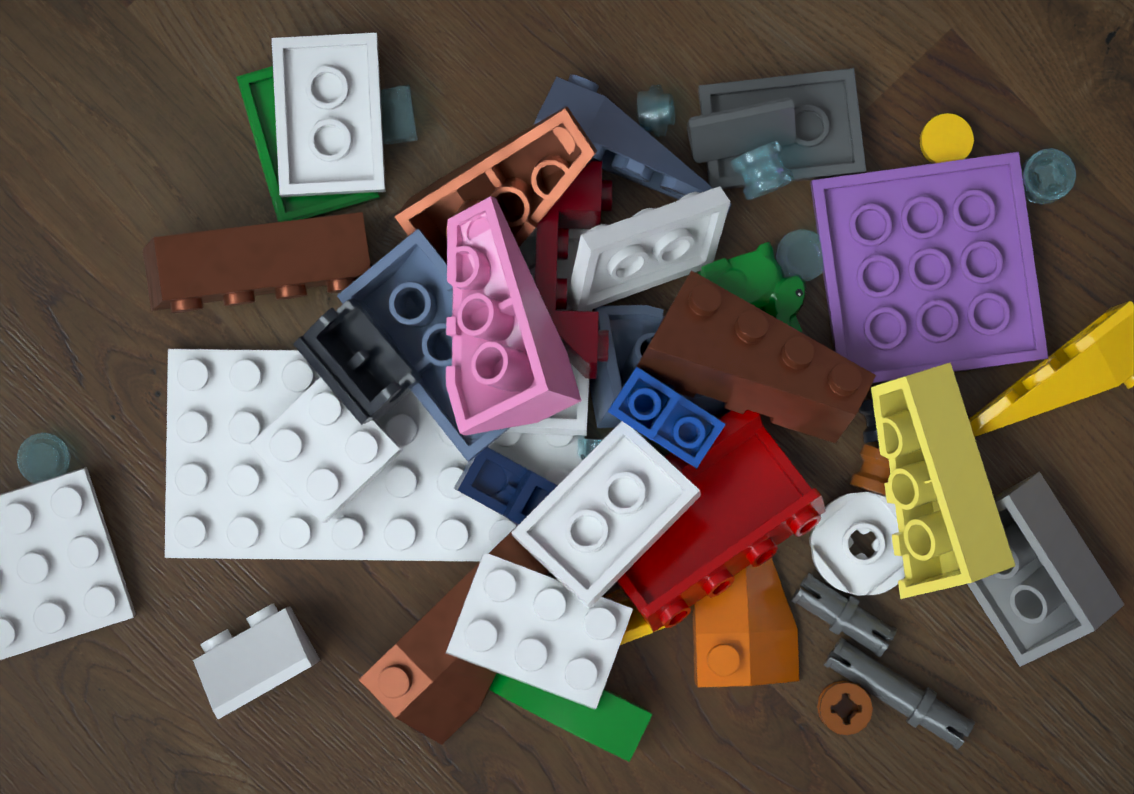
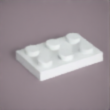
(328, 114)
(647, 249)
(606, 514)
(538, 631)

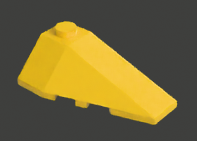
(1084, 366)

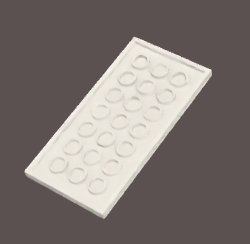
(236, 507)

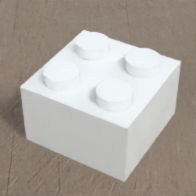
(324, 450)

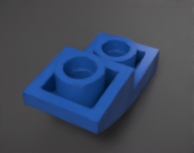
(666, 417)

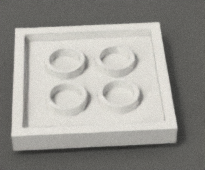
(56, 565)

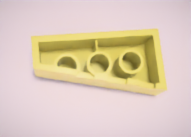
(938, 484)

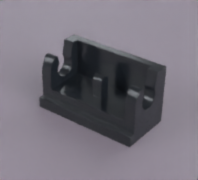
(358, 361)

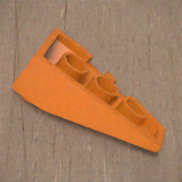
(746, 633)

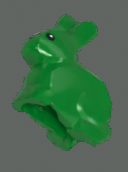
(760, 282)

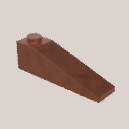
(521, 173)

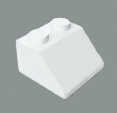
(255, 660)

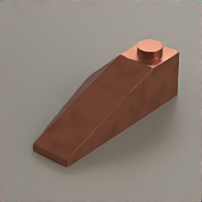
(424, 682)

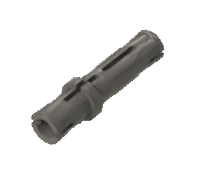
(918, 705)

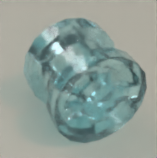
(1052, 167)
(762, 170)

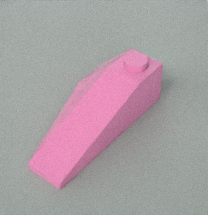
(504, 343)

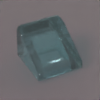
(398, 115)

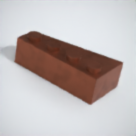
(255, 261)
(753, 362)

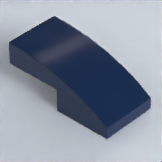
(503, 485)

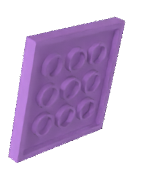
(930, 267)

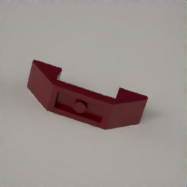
(575, 209)

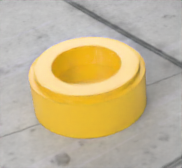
(946, 138)

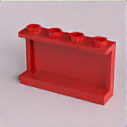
(745, 509)

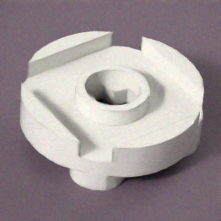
(832, 540)

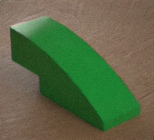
(613, 725)

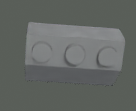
(1056, 582)

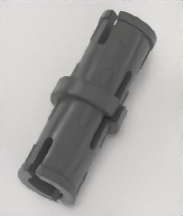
(844, 615)

